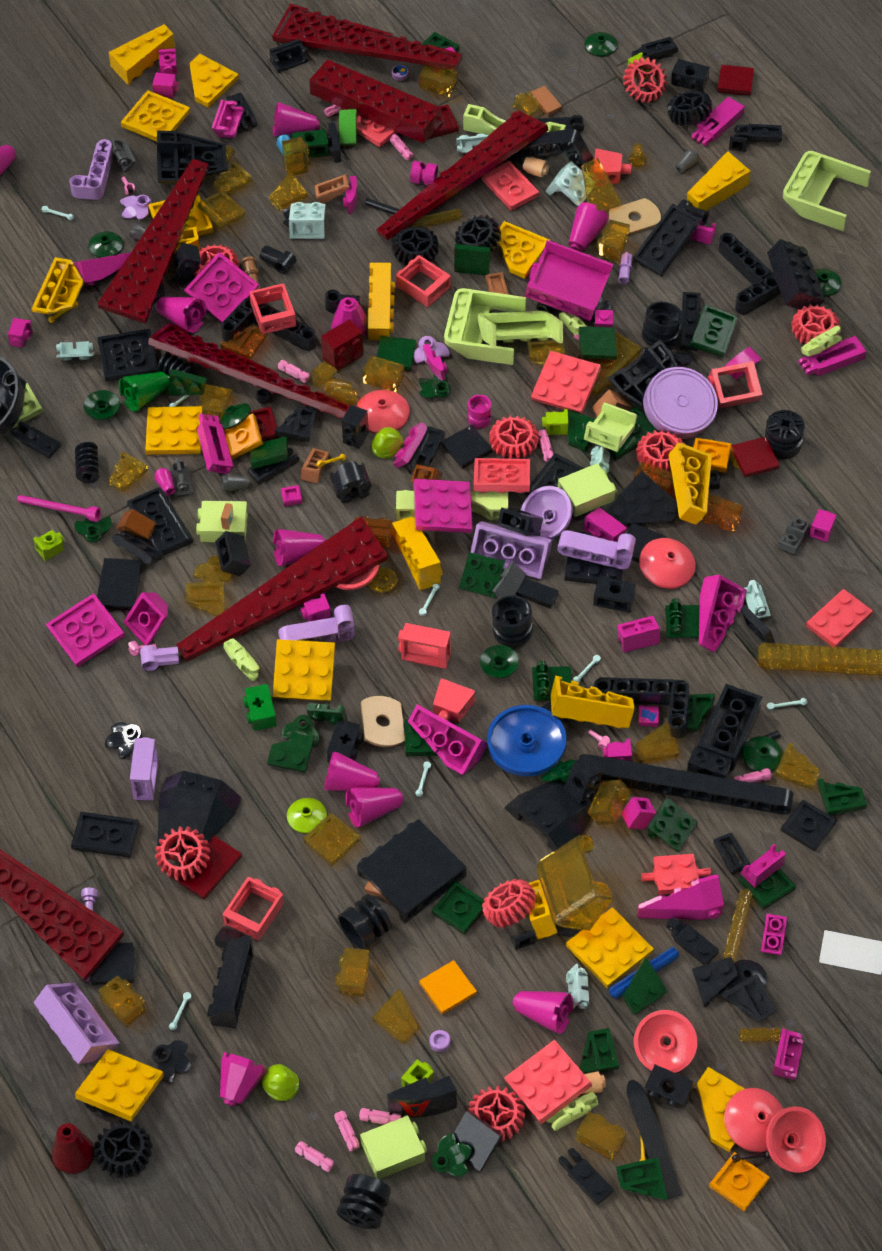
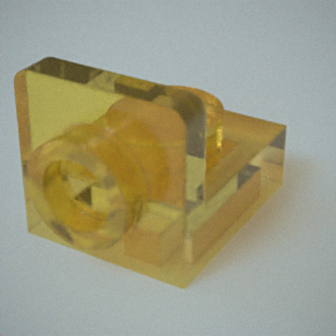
(526, 103)
(323, 373)

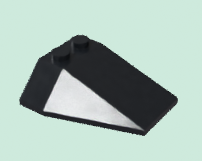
(178, 149)
(637, 376)
(197, 803)
(552, 812)

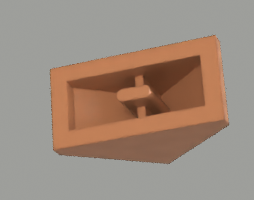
(613, 398)

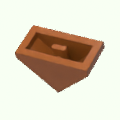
(424, 472)
(136, 524)

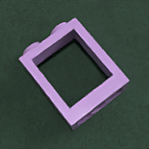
(144, 769)

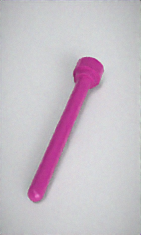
(92, 513)

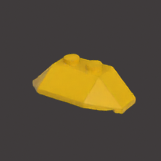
(59, 288)

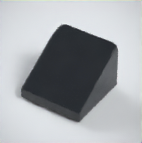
(737, 143)
(226, 935)
(523, 939)

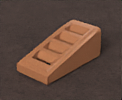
(326, 191)
(310, 471)

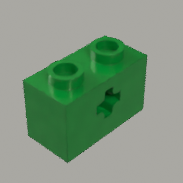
(260, 707)

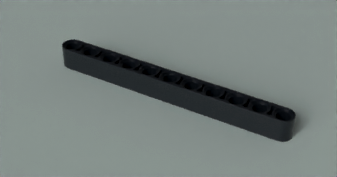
(696, 785)

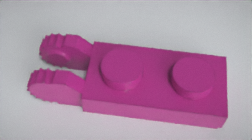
(410, 445)

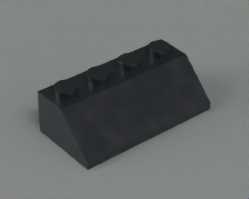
(232, 982)

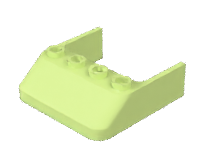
(811, 182)
(519, 325)
(463, 328)

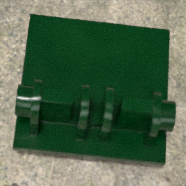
(481, 574)
(682, 620)
(544, 678)
(671, 825)

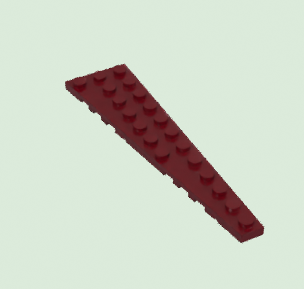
(354, 38)
(494, 149)
(143, 271)
(179, 343)
(323, 568)
(58, 919)

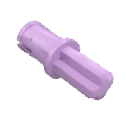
(625, 268)

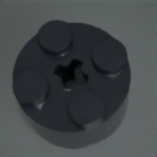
(350, 481)

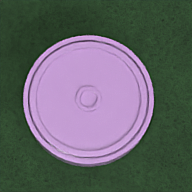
(680, 402)

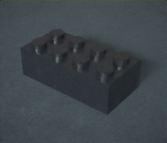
(795, 275)
(731, 723)

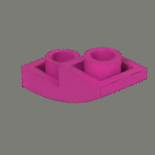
(351, 195)
(745, 356)
(435, 363)
(773, 934)

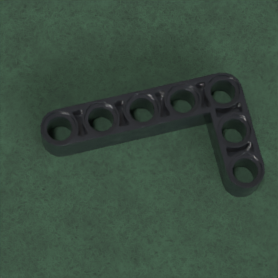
(557, 142)
(763, 280)
(244, 316)
(652, 695)

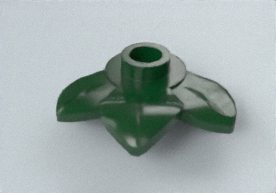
(434, 387)
(89, 528)
(294, 730)
(560, 771)
(454, 1154)

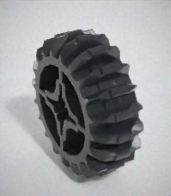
(689, 108)
(479, 232)
(405, 241)
(112, 1140)

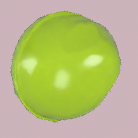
(387, 443)
(280, 1082)

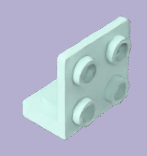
(570, 182)
(307, 220)

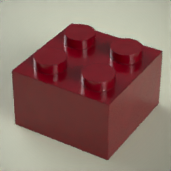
(342, 345)

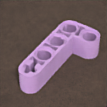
(94, 184)
(597, 549)
(333, 630)

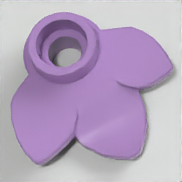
(136, 206)
(440, 349)

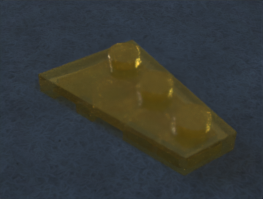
(598, 186)

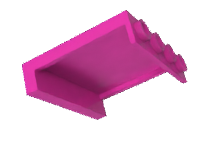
(568, 280)

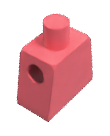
(612, 164)
(452, 701)

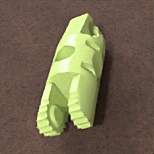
(571, 322)
(822, 342)
(242, 659)
(573, 1111)

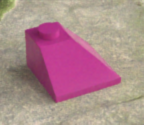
(147, 616)

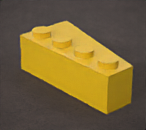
(691, 481)
(417, 553)

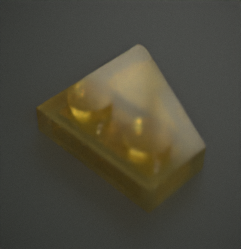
(233, 179)
(127, 472)
(396, 1018)

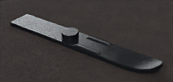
(651, 1135)

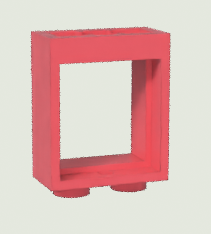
(434, 291)
(275, 321)
(751, 378)
(425, 654)
(244, 924)

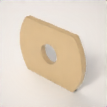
(645, 208)
(378, 735)

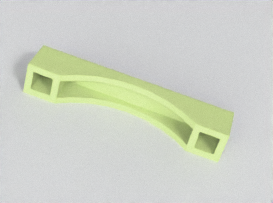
(480, 121)
(485, 504)

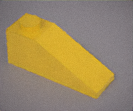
(540, 915)

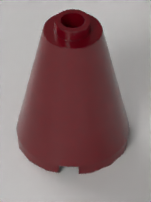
(72, 1149)

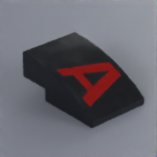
(423, 1099)

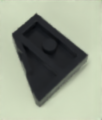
(298, 424)
(714, 978)

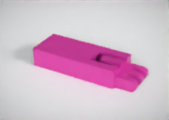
(725, 114)
(837, 356)
(215, 455)

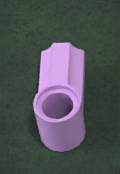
(153, 658)

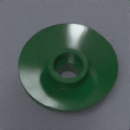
(600, 44)
(105, 244)
(828, 281)
(101, 405)
(235, 415)
(499, 655)
(756, 760)

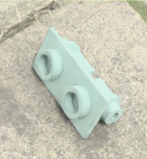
(466, 143)
(67, 352)
(601, 456)
(756, 600)
(576, 980)

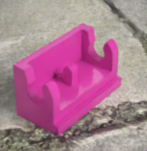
(227, 119)
(704, 234)
(603, 525)
(638, 633)
(764, 866)
(788, 1054)

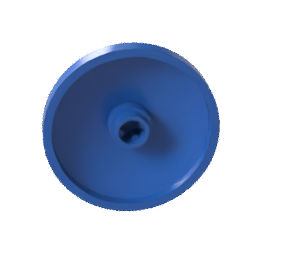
(526, 740)

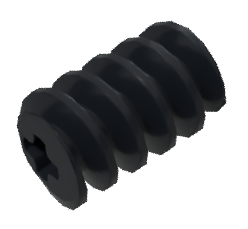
(170, 362)
(87, 462)

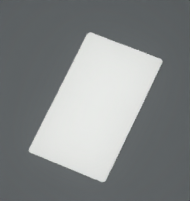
(851, 952)

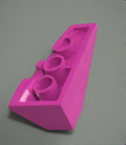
(97, 269)
(718, 606)
(451, 743)
(694, 903)

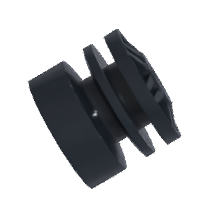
(662, 323)
(785, 433)
(512, 621)
(364, 921)
(364, 1201)

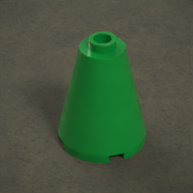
(142, 389)

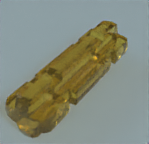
(759, 1034)

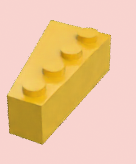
(140, 53)
(719, 183)
(380, 301)
(590, 704)

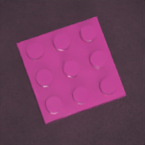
(221, 287)
(442, 505)
(85, 630)

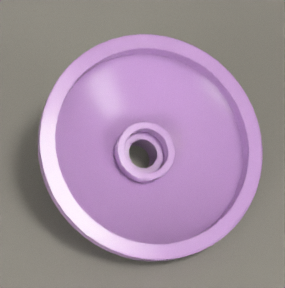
(548, 502)

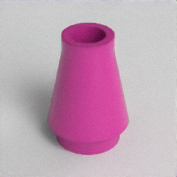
(164, 479)

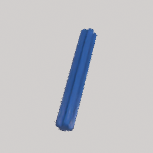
(657, 964)

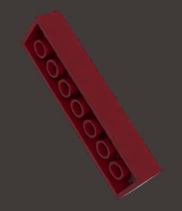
(375, 101)

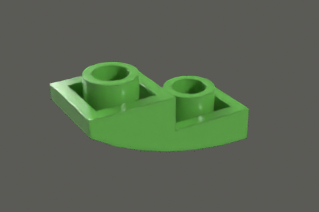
(347, 127)

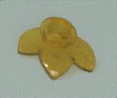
(210, 572)

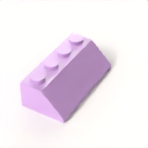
(527, 552)
(75, 1022)

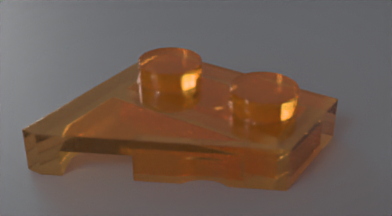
(245, 342)

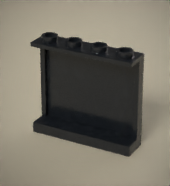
(412, 869)

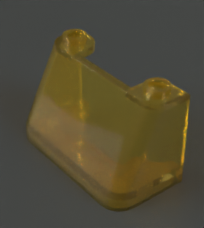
(569, 886)

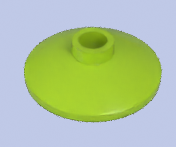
(305, 822)

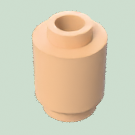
(536, 166)
(597, 1081)

